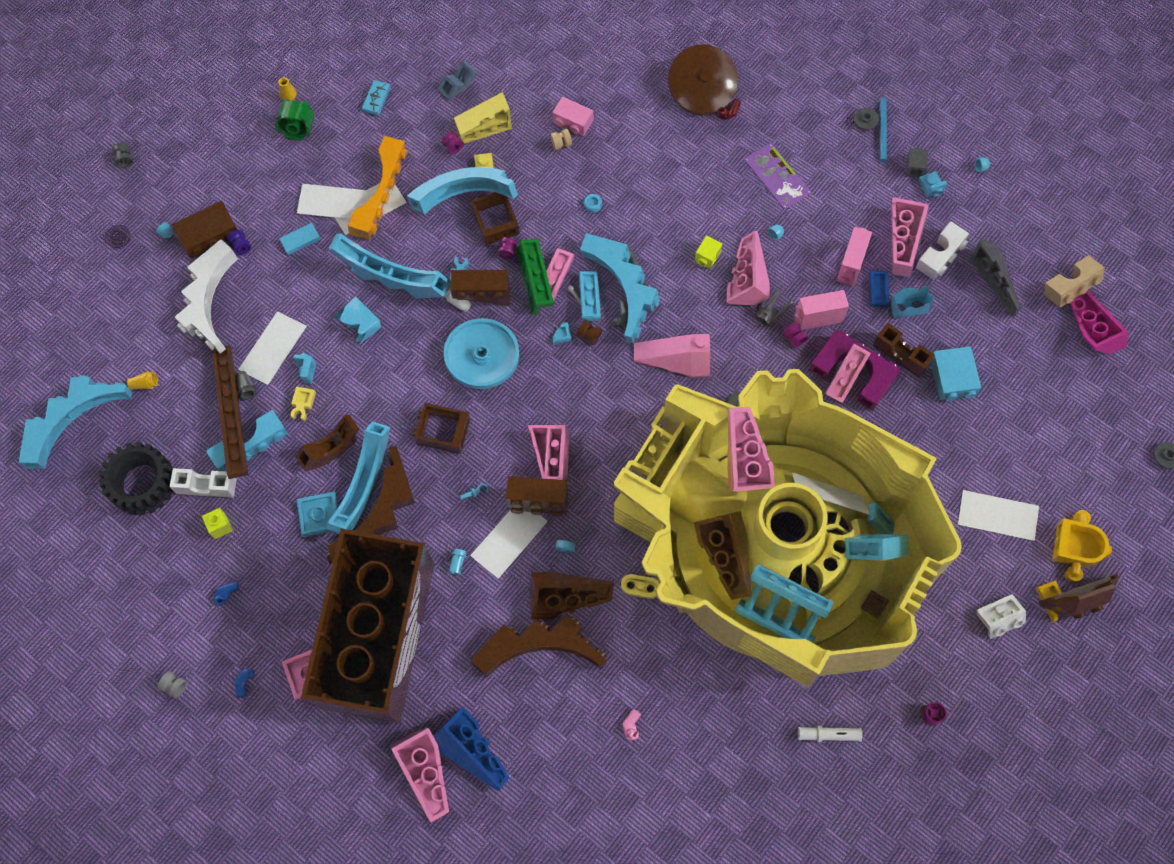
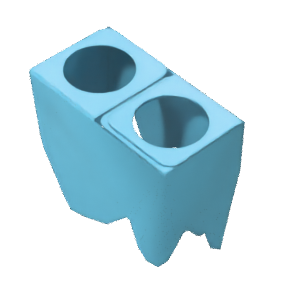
(912, 295)
(358, 316)

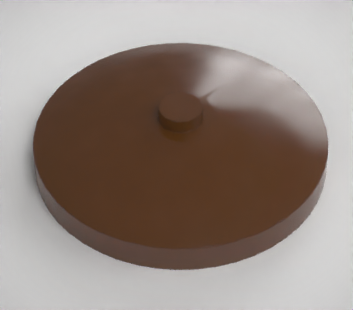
(702, 79)

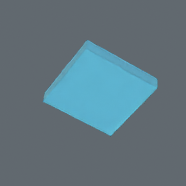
(316, 512)

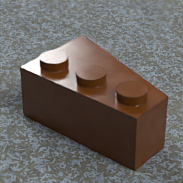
(481, 286)

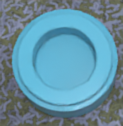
(593, 203)
(565, 546)

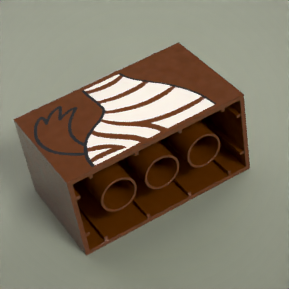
(369, 626)

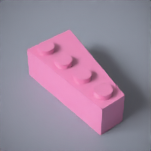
(906, 232)

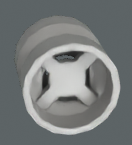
(172, 684)

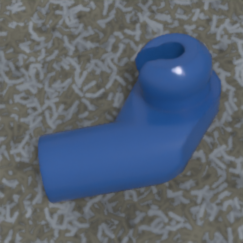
(223, 592)
(240, 681)

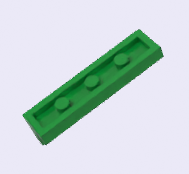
(534, 275)

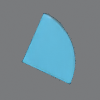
(562, 334)

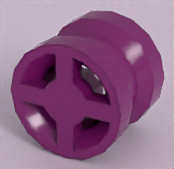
(452, 142)
(507, 248)

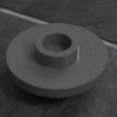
(866, 119)
(1165, 455)

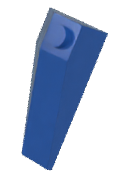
(465, 746)

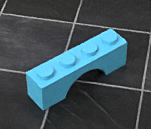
(268, 431)

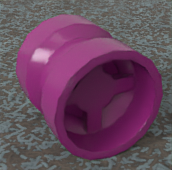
(795, 335)
(937, 712)

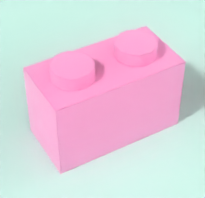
(573, 116)

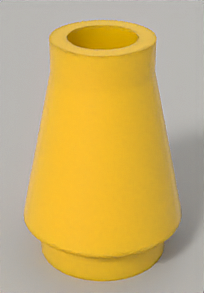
(286, 90)
(146, 380)

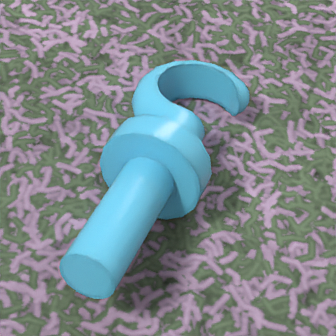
(473, 492)

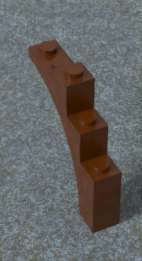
(564, 637)

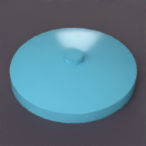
(481, 353)

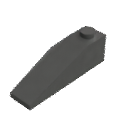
(993, 268)

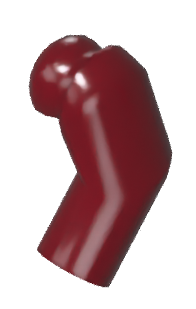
(730, 112)

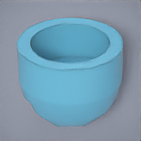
(981, 164)
(165, 230)
(776, 232)

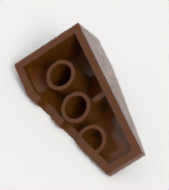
(726, 546)
(560, 593)

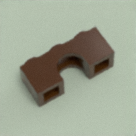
(893, 345)

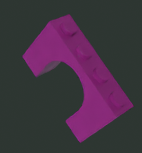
(881, 371)

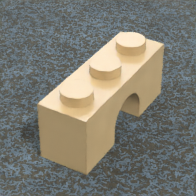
(1086, 274)

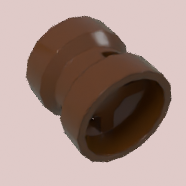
(588, 332)

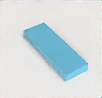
(589, 296)

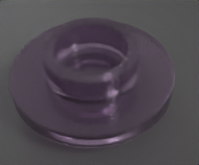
(117, 236)

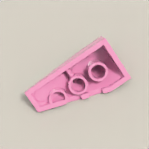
(750, 278)
(422, 766)

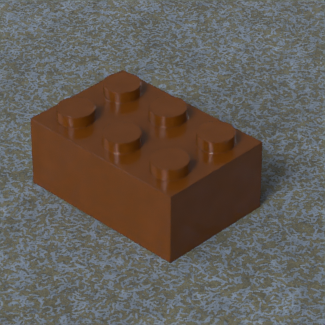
(537, 495)

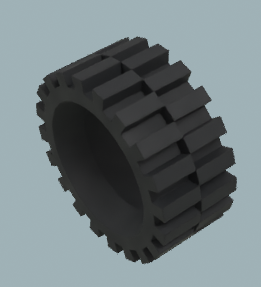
(122, 464)

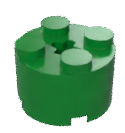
(294, 119)

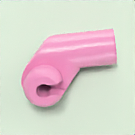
(629, 725)

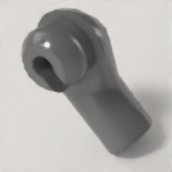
(622, 320)

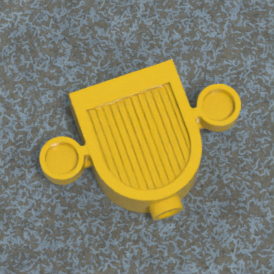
(1079, 545)

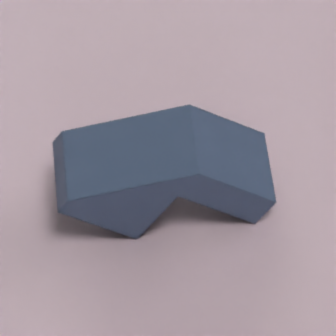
(455, 84)

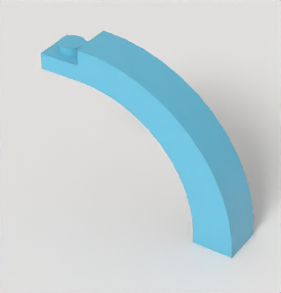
(458, 182)
(364, 479)

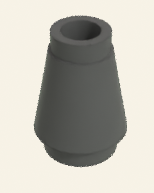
(245, 386)

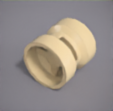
(561, 139)

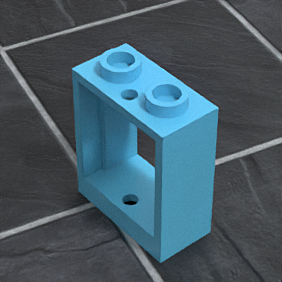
(876, 546)

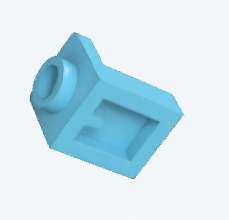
(932, 184)
(307, 367)

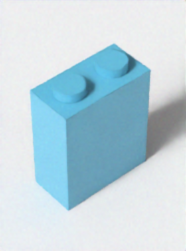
(955, 373)

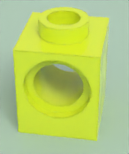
(708, 252)
(217, 523)

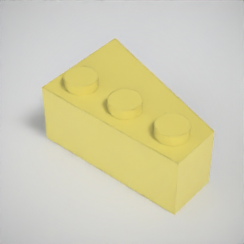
(484, 119)

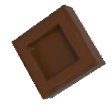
(874, 604)

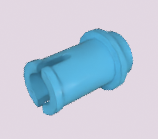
(457, 561)

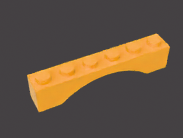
(365, 218)

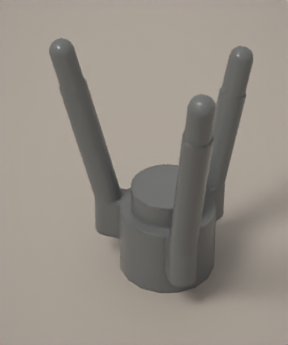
(766, 314)

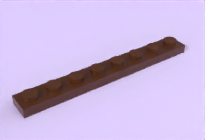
(230, 413)

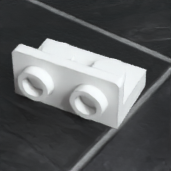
(1002, 616)

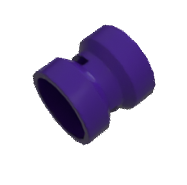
(238, 241)

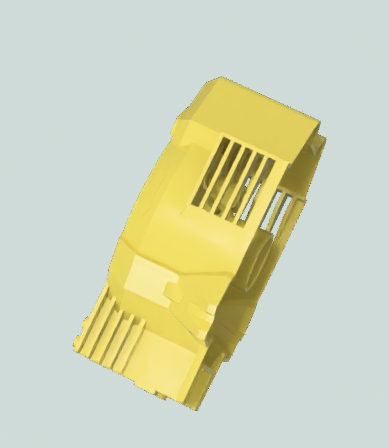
(816, 440)

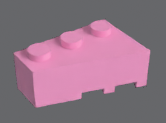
(552, 450)

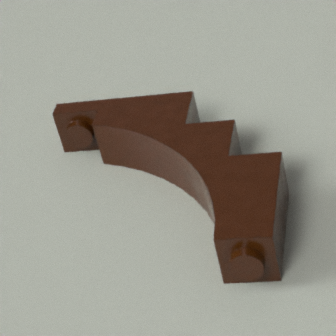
(393, 495)

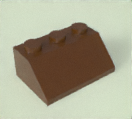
(204, 229)

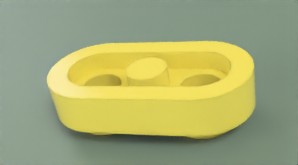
(641, 584)

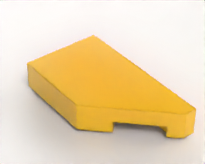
(1046, 591)

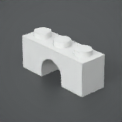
(934, 262)
(191, 483)

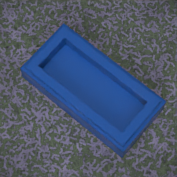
(879, 289)

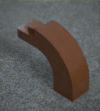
(330, 447)

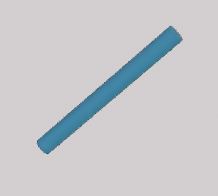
(883, 130)

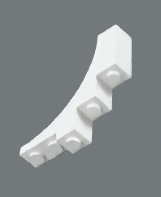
(206, 274)

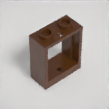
(495, 233)
(463, 423)

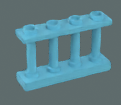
(790, 590)

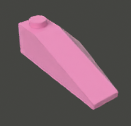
(677, 354)
(747, 454)

